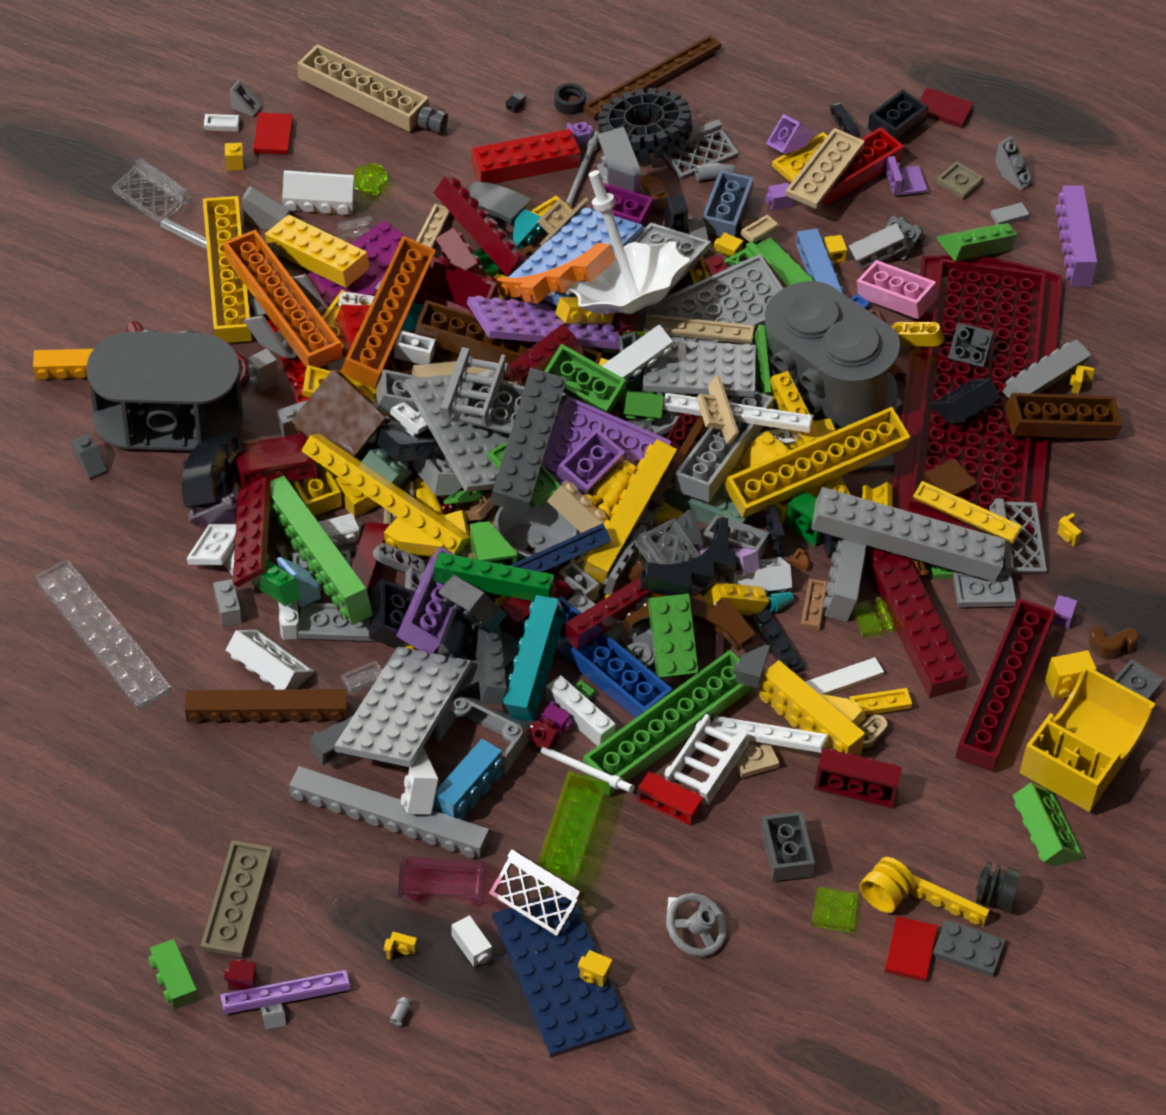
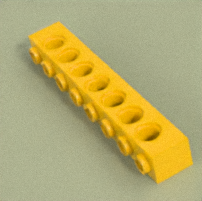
(789, 400)

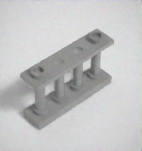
(460, 375)

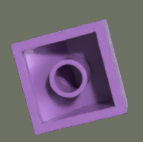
(789, 135)

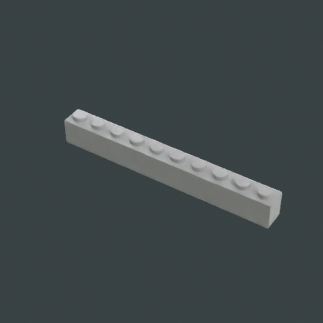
(388, 813)

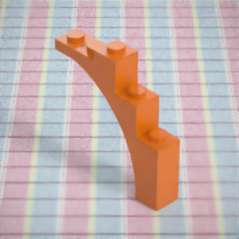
(559, 279)

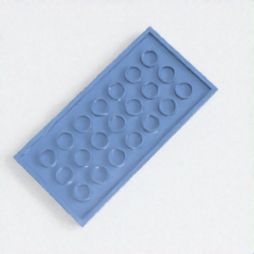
(571, 242)

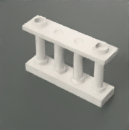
(717, 773)

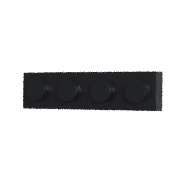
(776, 639)

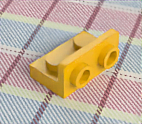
(880, 494)

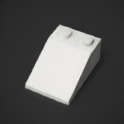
(419, 786)

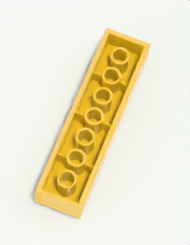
(630, 509)

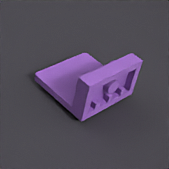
(904, 179)

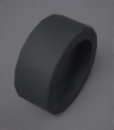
(569, 89)

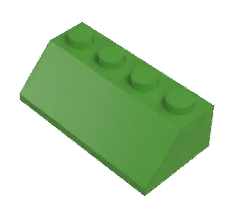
(978, 241)
(1047, 825)

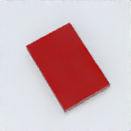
(273, 133)
(910, 948)

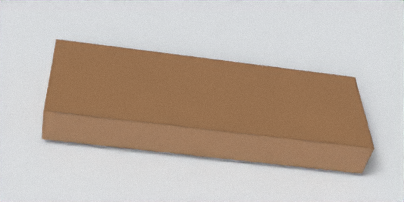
(813, 604)

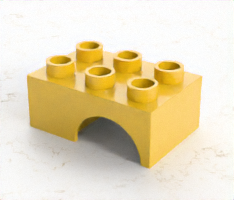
(1087, 739)

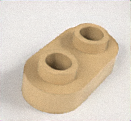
(871, 733)

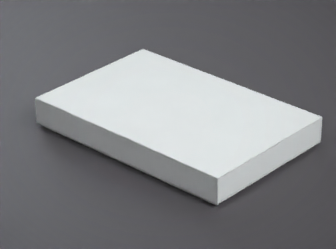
(213, 545)

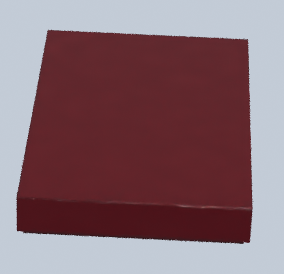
(946, 107)

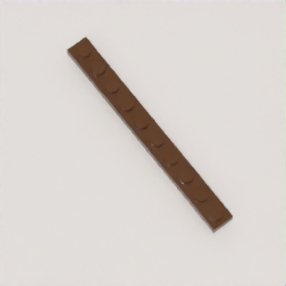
(656, 73)

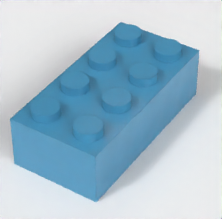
(469, 781)

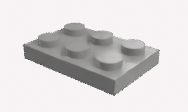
(980, 592)

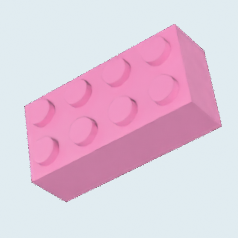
(897, 289)

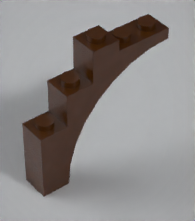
(721, 618)

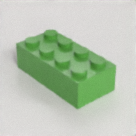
(587, 379)
(672, 635)

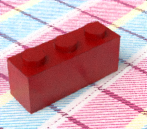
(669, 798)

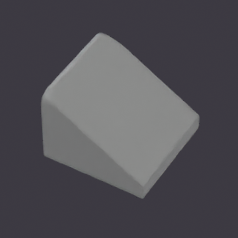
(273, 1016)

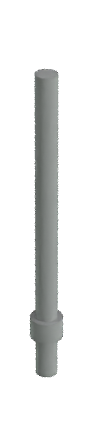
(591, 147)

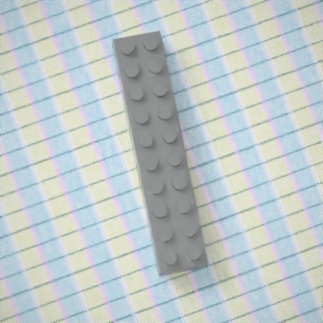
(908, 534)

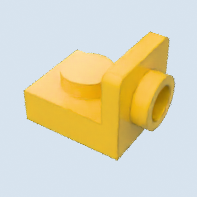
(401, 943)

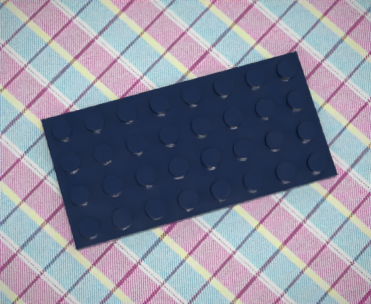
(546, 966)

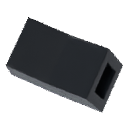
(515, 101)

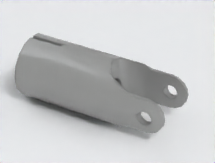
(711, 171)

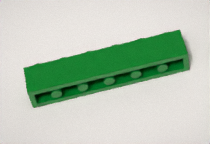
(494, 577)

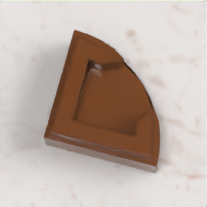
(800, 559)

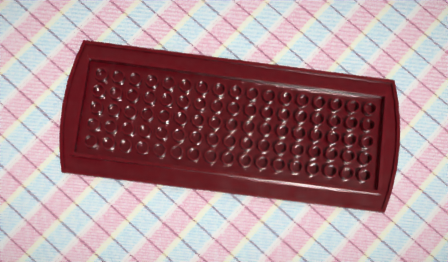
(1023, 312)

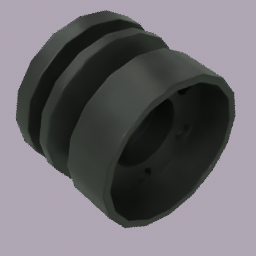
(998, 886)

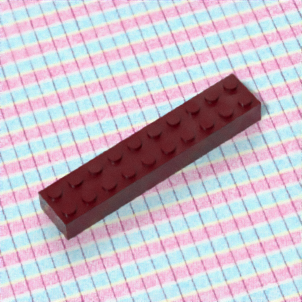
(916, 622)
(1005, 685)

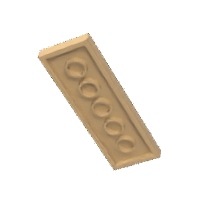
(824, 168)

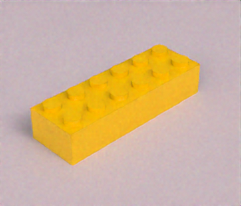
(318, 251)
(808, 709)

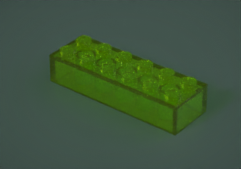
(572, 826)

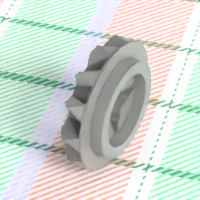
(638, 648)

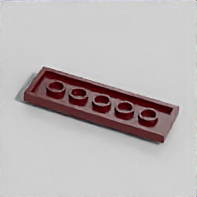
(251, 532)

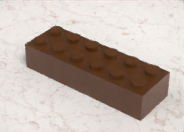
(1063, 416)

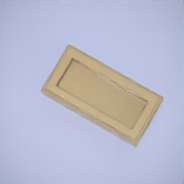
(759, 229)

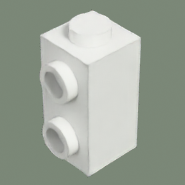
(471, 941)

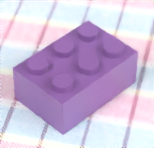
(590, 462)

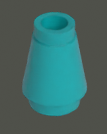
(778, 601)

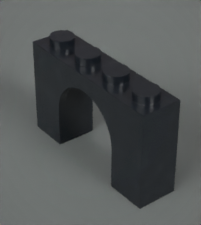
(405, 447)

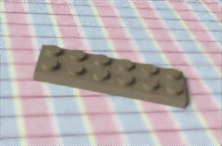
(236, 899)

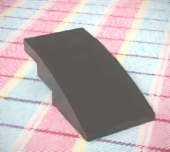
(499, 201)

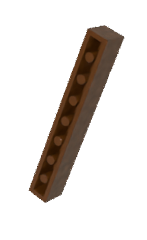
(266, 705)

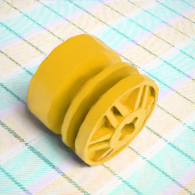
(887, 884)

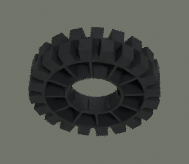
(669, 131)

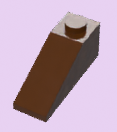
(654, 188)

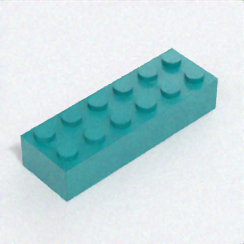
(534, 658)

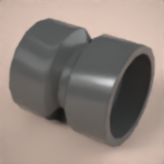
(430, 119)

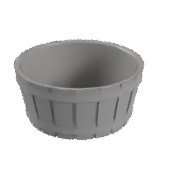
(537, 528)

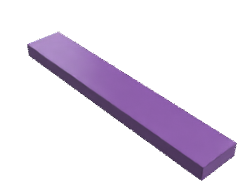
(285, 992)

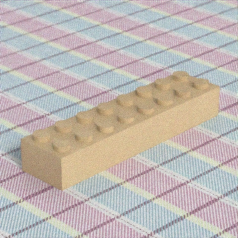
(362, 87)

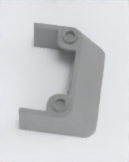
(619, 162)
(275, 341)
(509, 727)

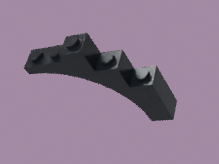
(699, 571)

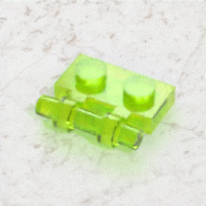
(866, 617)

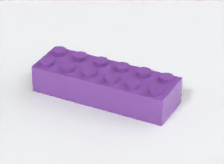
(1076, 236)
(427, 612)

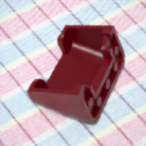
(453, 285)

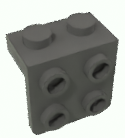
(910, 232)

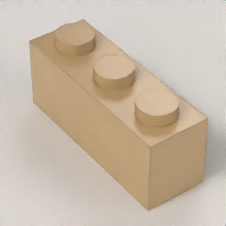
(576, 507)

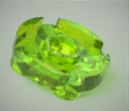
(373, 185)

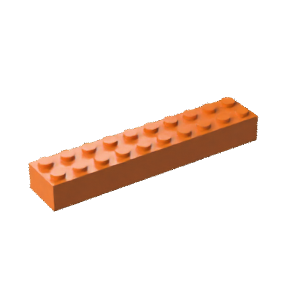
(282, 300)
(388, 311)

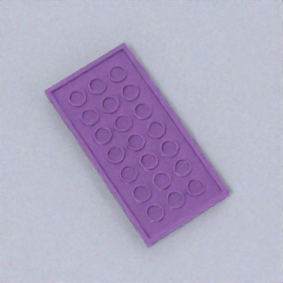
(534, 322)

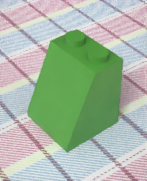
(490, 545)

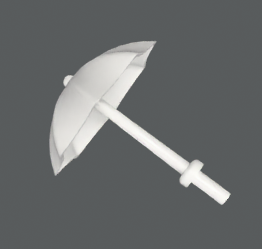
(639, 273)

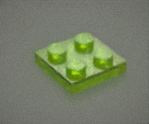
(834, 909)

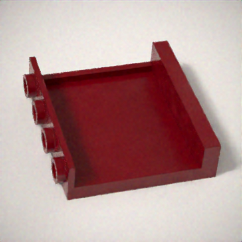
(275, 459)

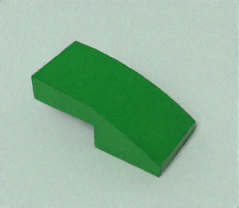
(487, 263)

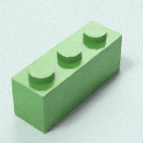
(172, 974)

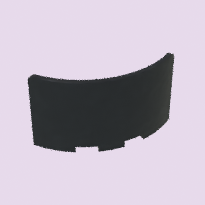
(205, 469)

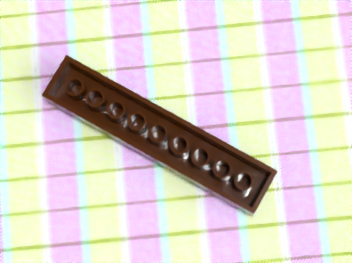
(460, 329)

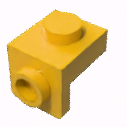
(1081, 374)
(1068, 531)

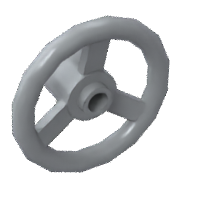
(697, 924)

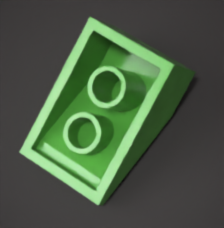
(641, 404)

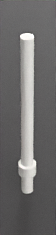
(614, 781)

